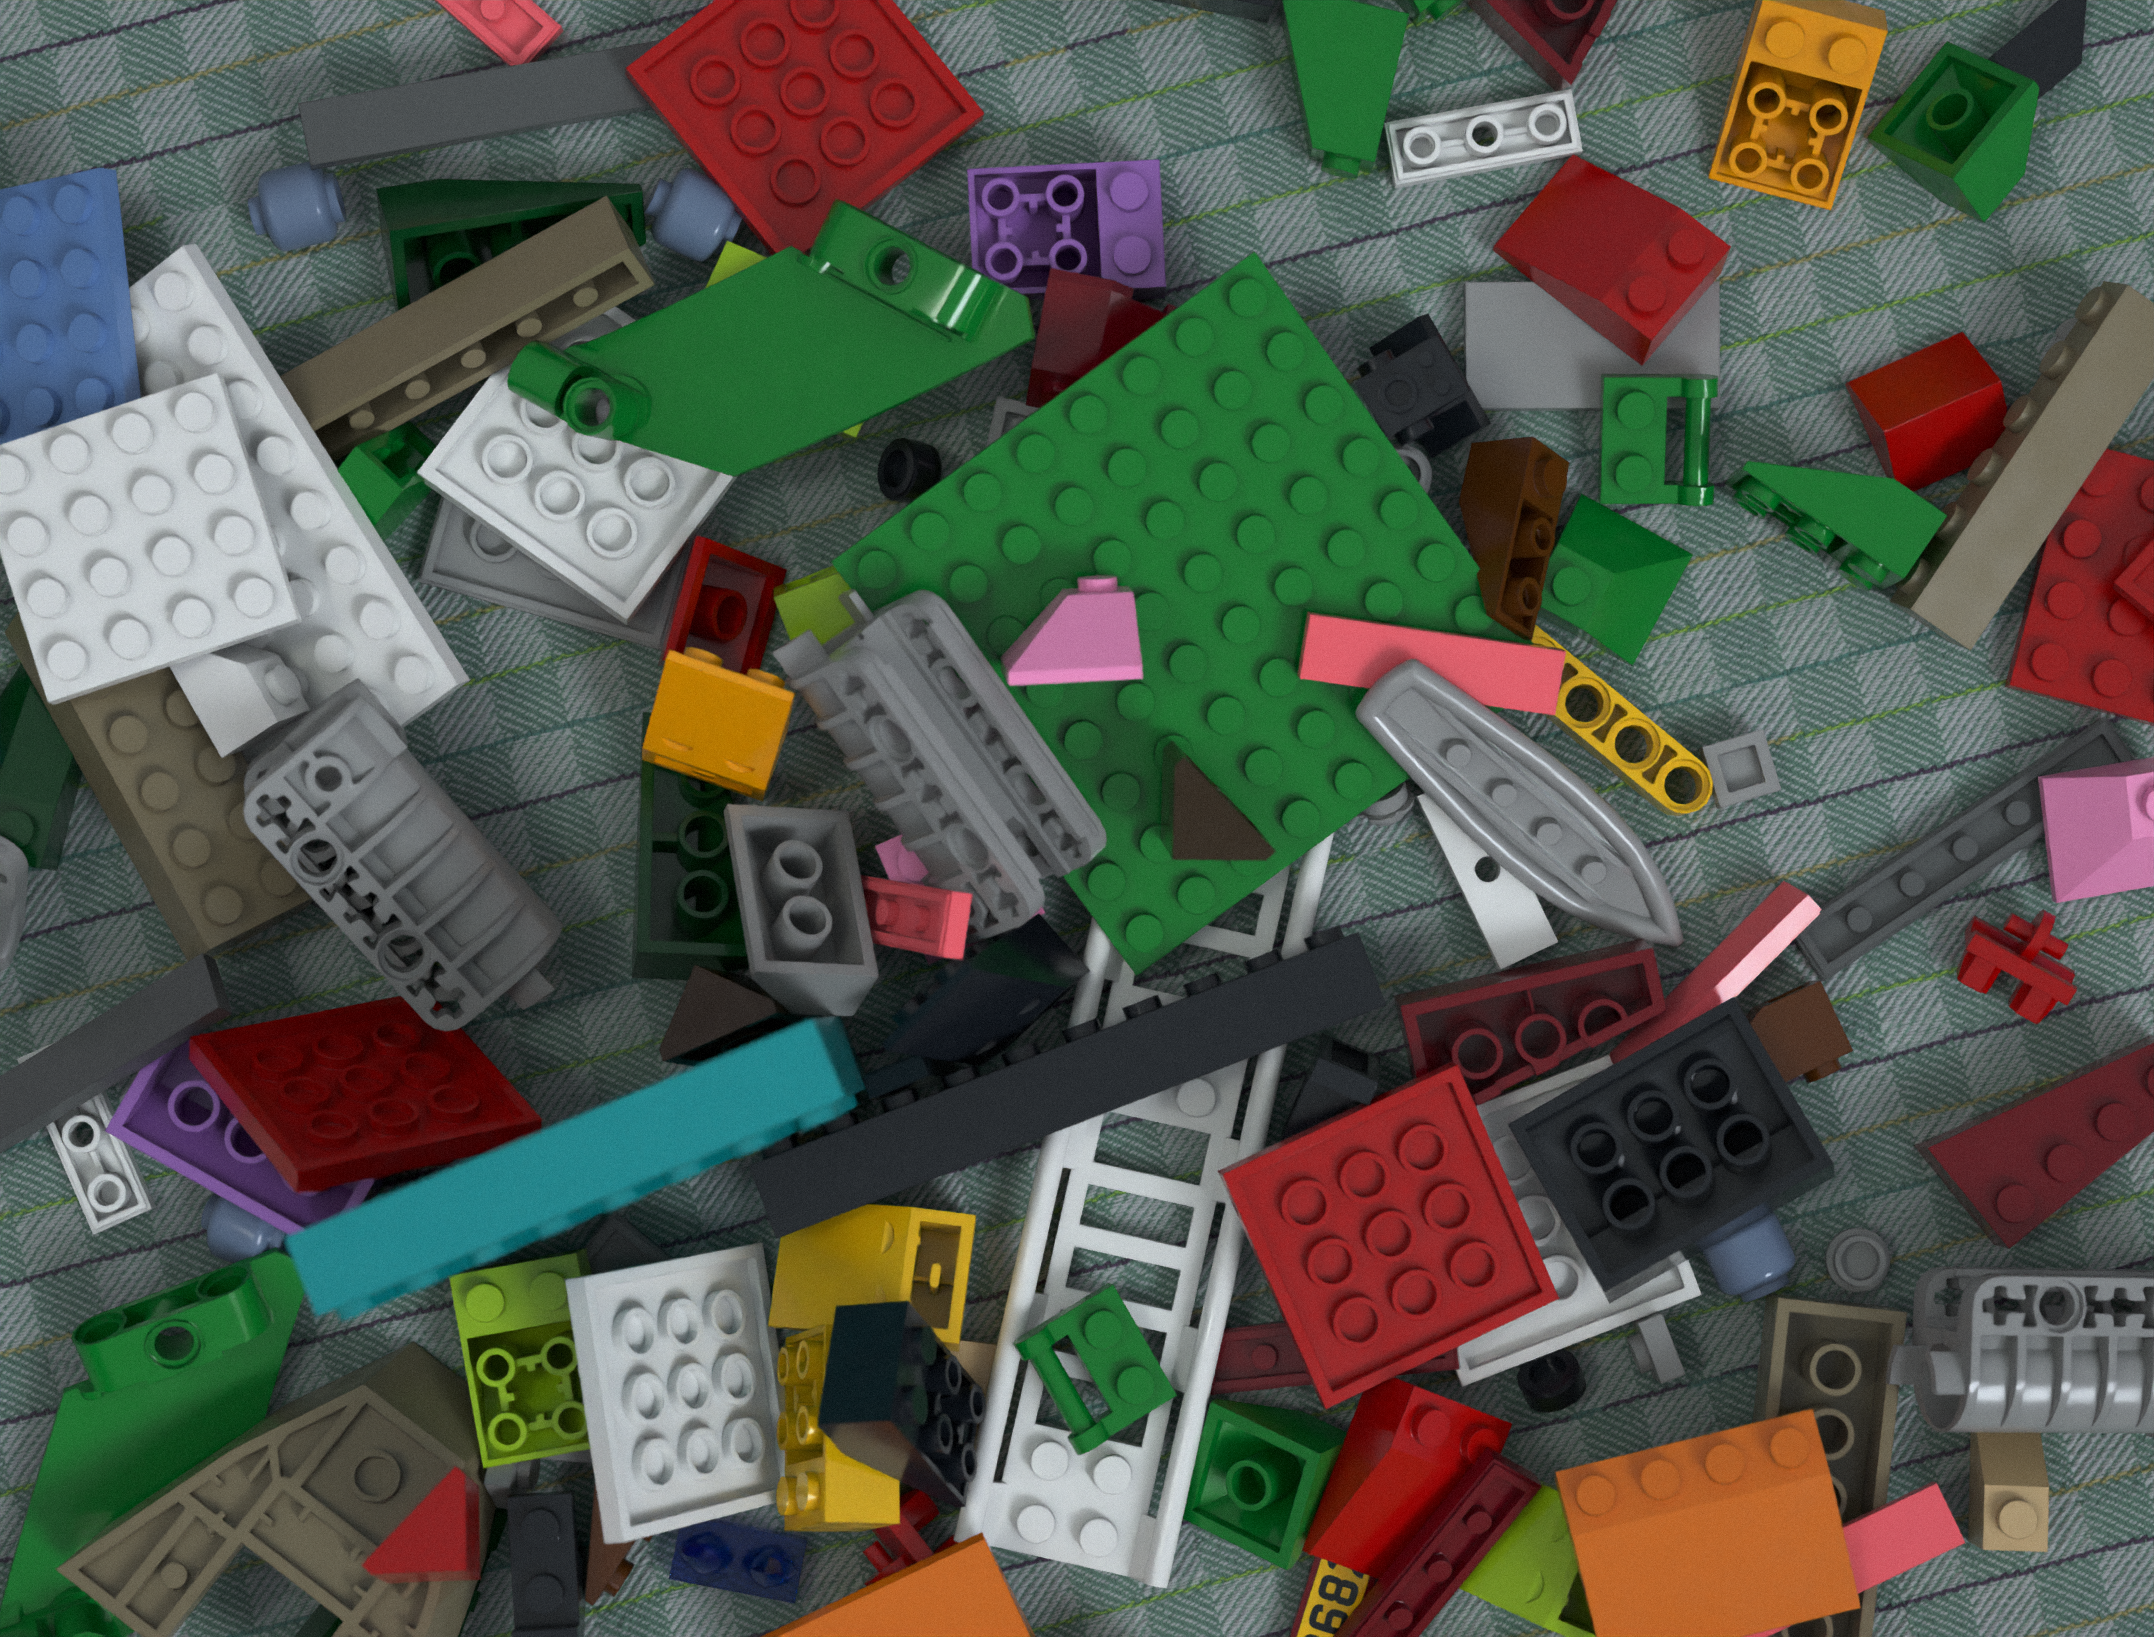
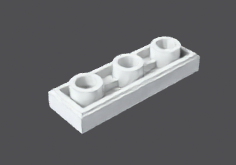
(1443, 144)
(1502, 908)
(103, 1171)

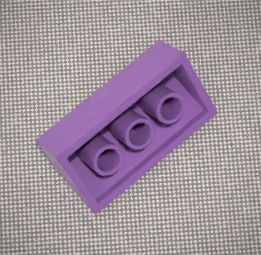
(189, 1128)

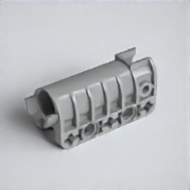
(946, 755)
(410, 848)
(2032, 1364)

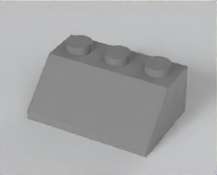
(802, 907)

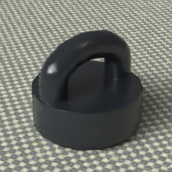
(908, 469)
(1551, 1381)

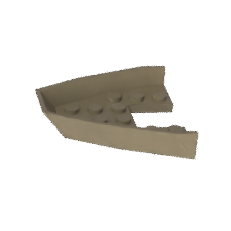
(310, 1498)

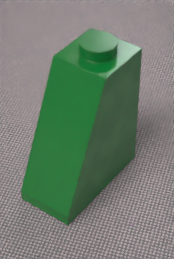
(1342, 77)
(386, 476)

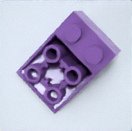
(1070, 219)

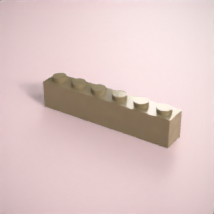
(469, 328)
(2034, 466)

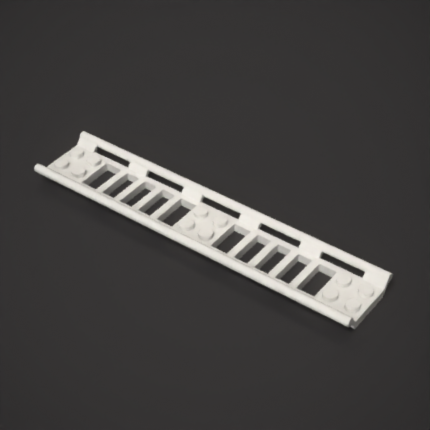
(1097, 1503)

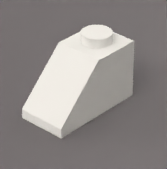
(241, 695)

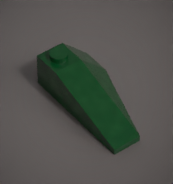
(453, 225)
(35, 775)
(683, 877)

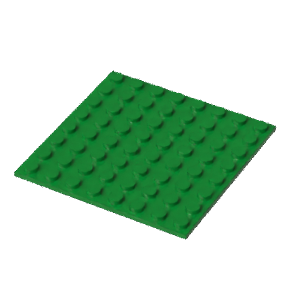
(1233, 497)

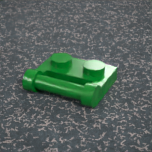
(1635, 439)
(1113, 1358)

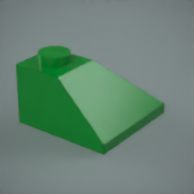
(1962, 130)
(1609, 579)
(1261, 1477)

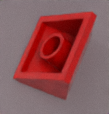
(1931, 411)
(724, 605)
(436, 1538)

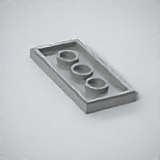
(1542, 357)
(482, 565)

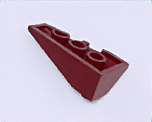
(1081, 327)

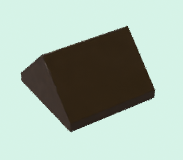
(1200, 818)
(722, 1015)

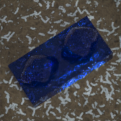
(740, 1559)

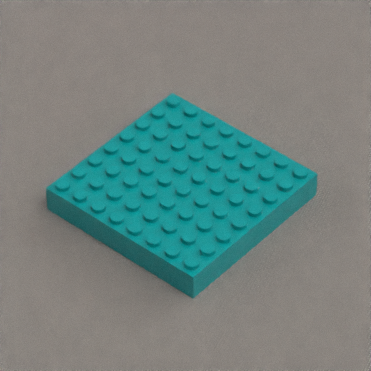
(578, 1168)

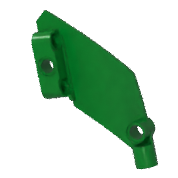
(782, 349)
(144, 1421)

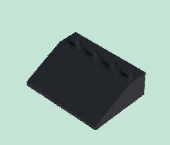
(1672, 1149)

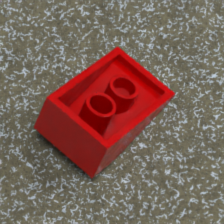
(1614, 255)
(1395, 1471)

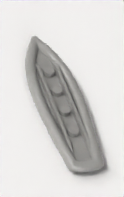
(1520, 804)

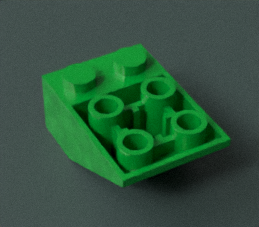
(1857, 519)

